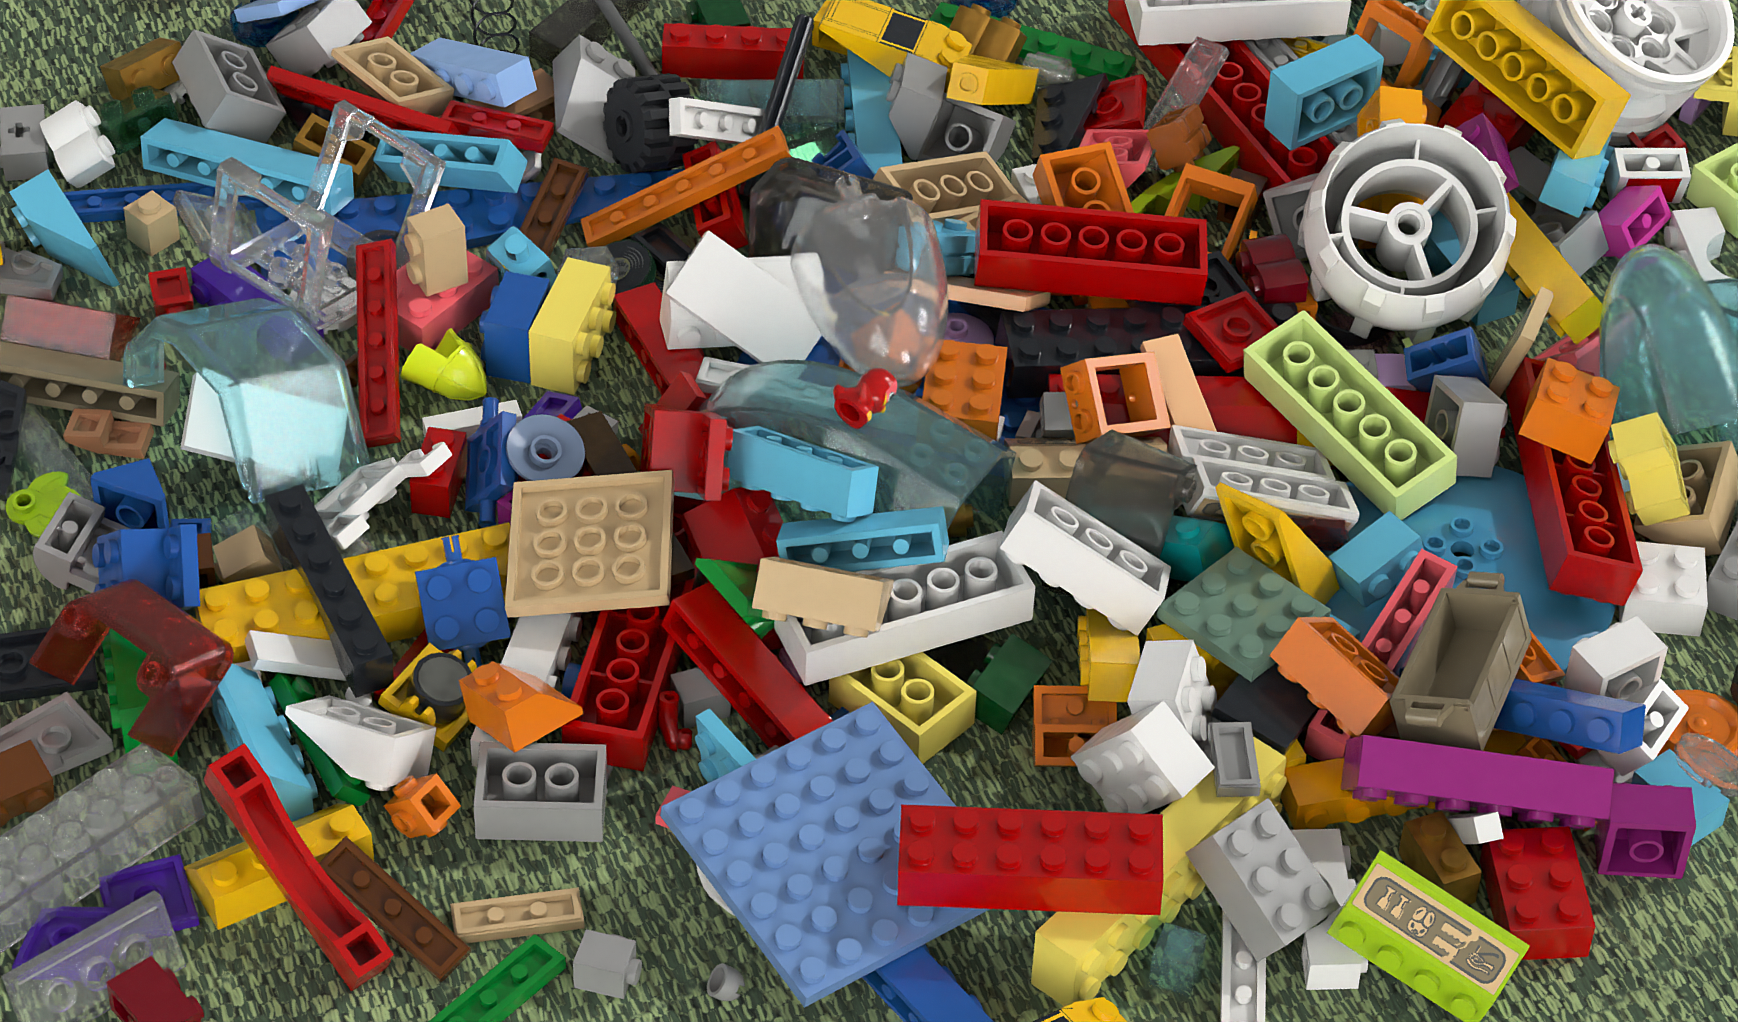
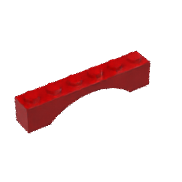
(329, 916)

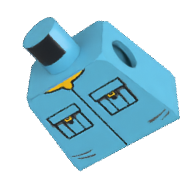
(519, 255)

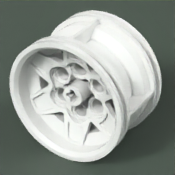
(1647, 47)

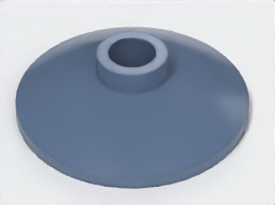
(549, 437)

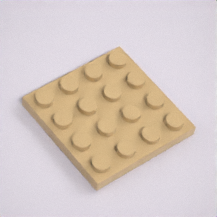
(590, 544)

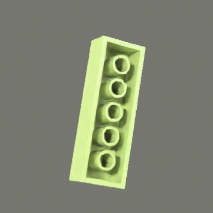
(1350, 416)

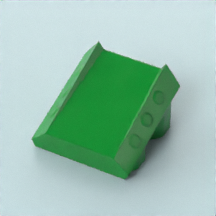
(737, 585)

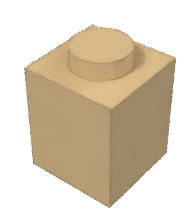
(151, 223)
(246, 556)

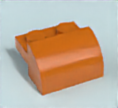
(1065, 723)

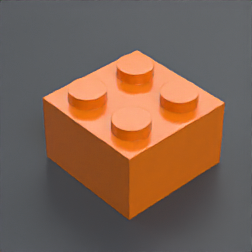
(1569, 410)

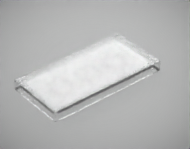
(72, 976)

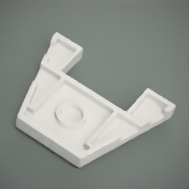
(347, 505)

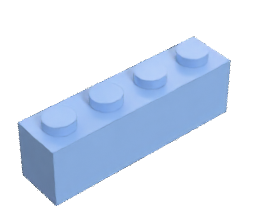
(479, 71)

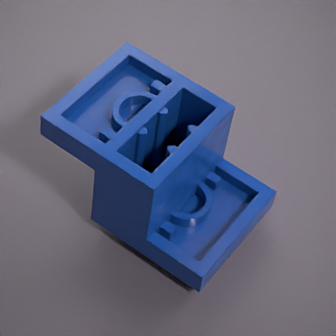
(155, 557)

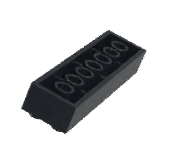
(1050, 339)

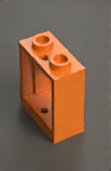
(1407, 25)
(1221, 189)
(1141, 389)

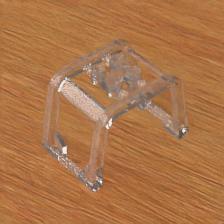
(309, 270)

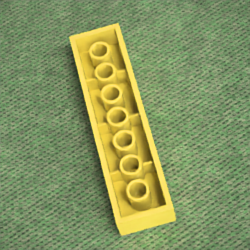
(1084, 948)

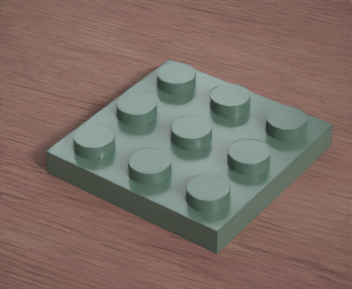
(1238, 612)

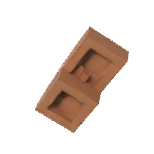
(100, 434)

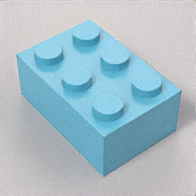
(1321, 91)

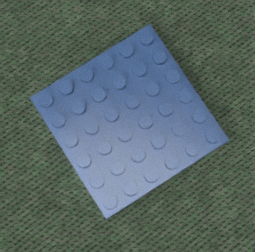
(812, 851)

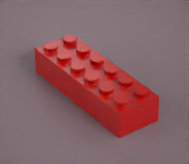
(1091, 252)
(1030, 860)

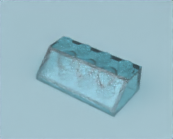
(811, 103)

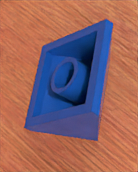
(131, 495)

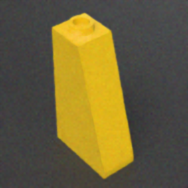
(991, 81)

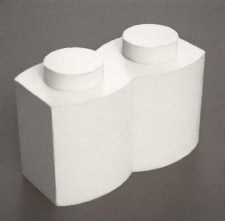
(78, 143)

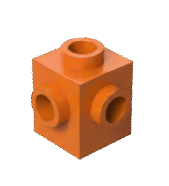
(421, 806)

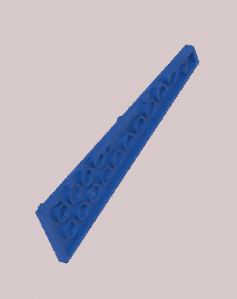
(481, 211)

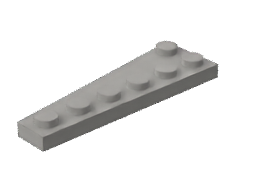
(60, 734)

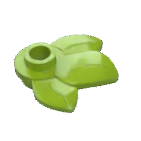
(43, 501)

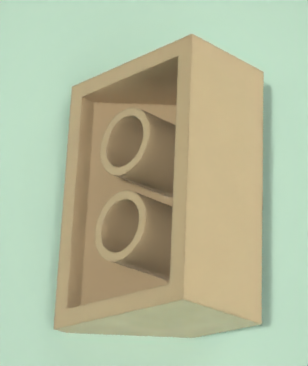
(394, 75)
(1712, 496)
(821, 595)

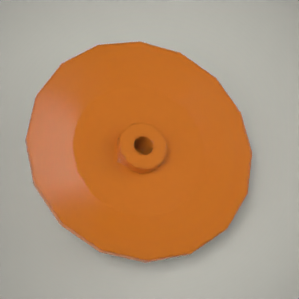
(1708, 716)

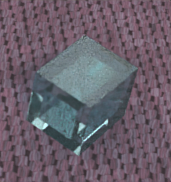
(1177, 959)

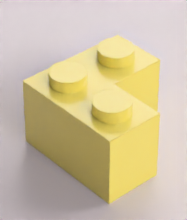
(1652, 467)

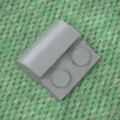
(67, 543)

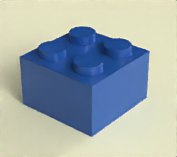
(508, 323)

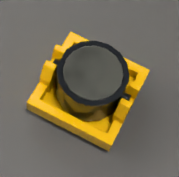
(432, 693)

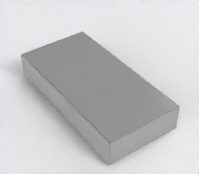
(1234, 759)

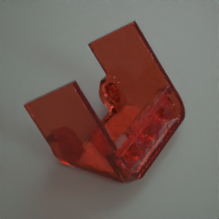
(181, 663)

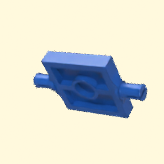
(487, 466)
(462, 603)

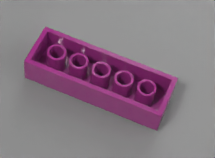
(1476, 779)

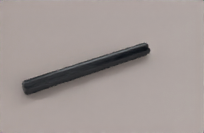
(783, 86)

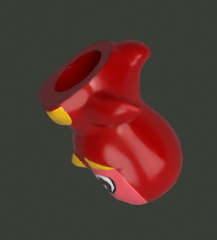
(868, 397)

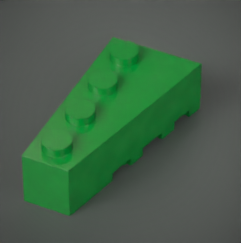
(126, 700)

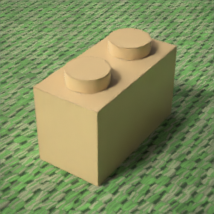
(436, 250)

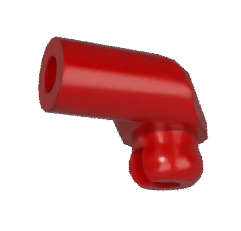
(668, 722)

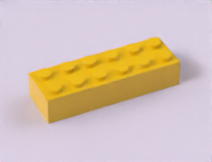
(1531, 71)

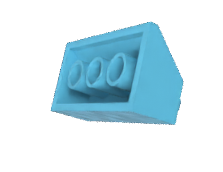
(248, 716)

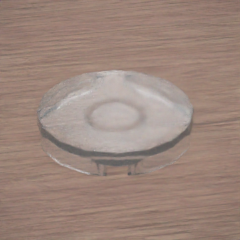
(1708, 762)

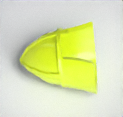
(448, 370)

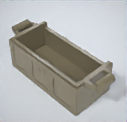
(1462, 664)

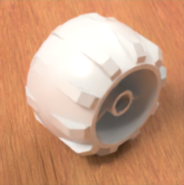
(1418, 163)

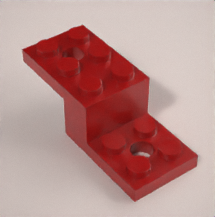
(688, 445)

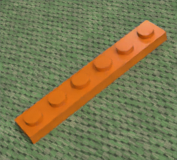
(685, 188)

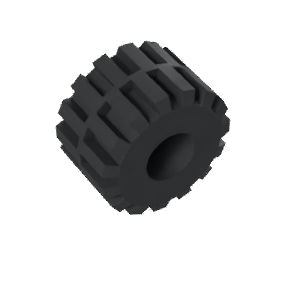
(639, 123)

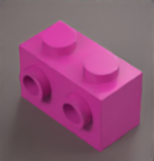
(1633, 218)

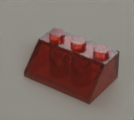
(67, 328)

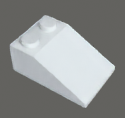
(366, 740)

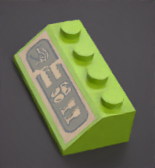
(1427, 939)

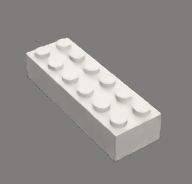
(1229, 20)
(927, 609)

